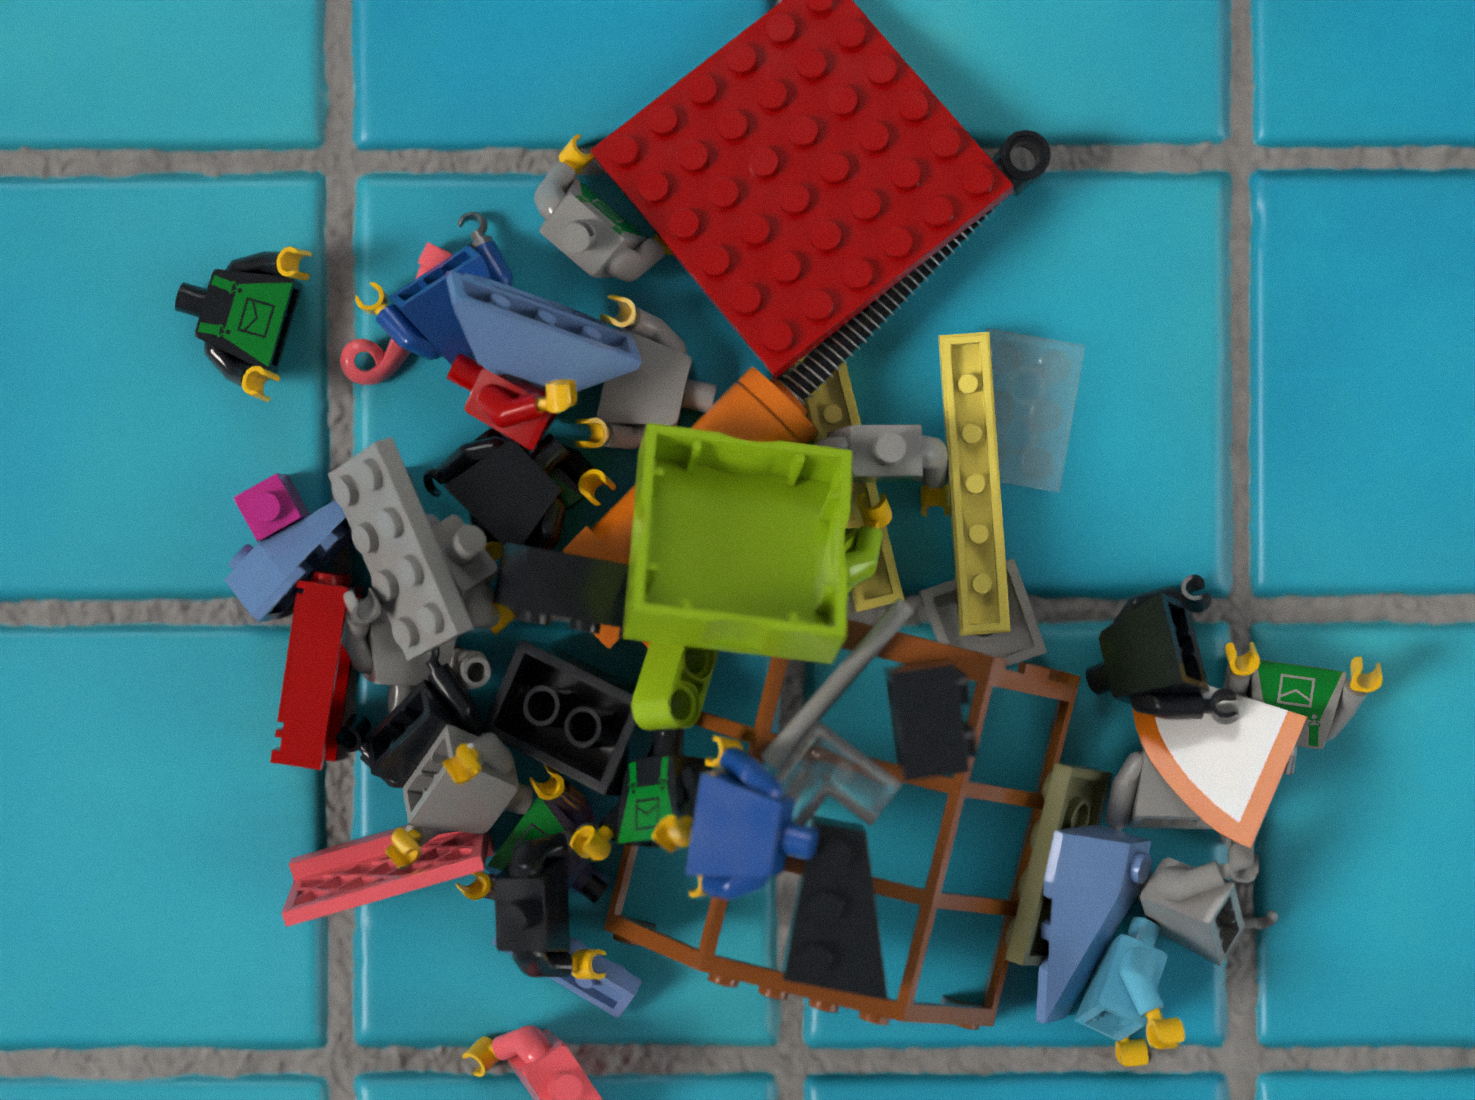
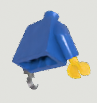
(423, 309)

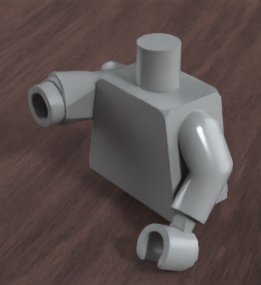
(382, 661)

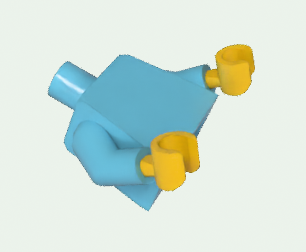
(1126, 995)

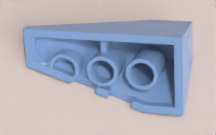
(268, 573)
(1092, 884)

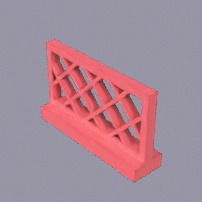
(363, 872)

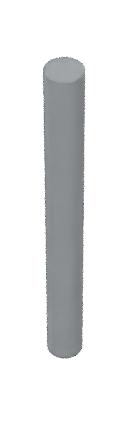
(837, 683)

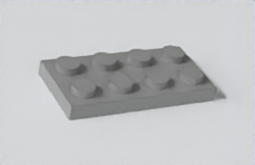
(399, 549)

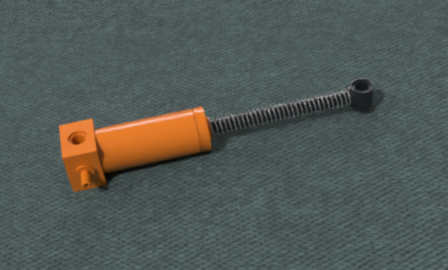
(775, 408)

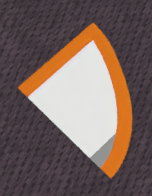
(1224, 769)

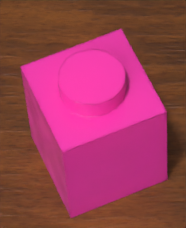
(271, 506)

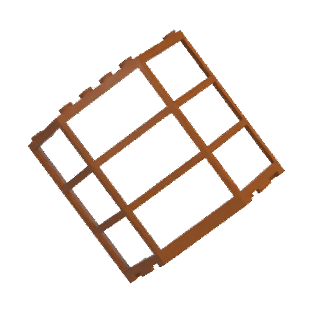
(906, 649)

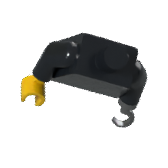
(535, 910)

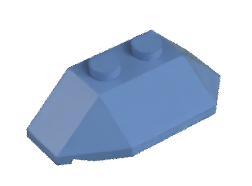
(536, 336)

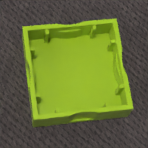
(739, 545)

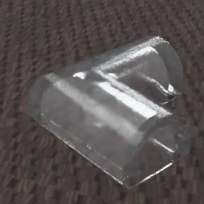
(833, 767)

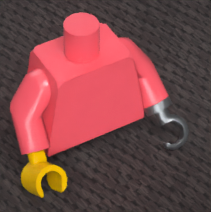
(538, 1060)

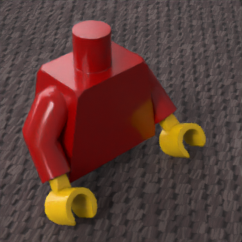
(511, 402)

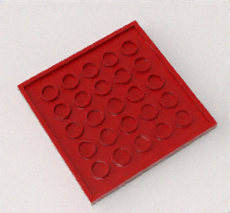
(801, 174)

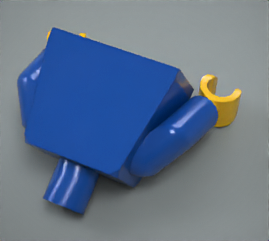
(742, 826)

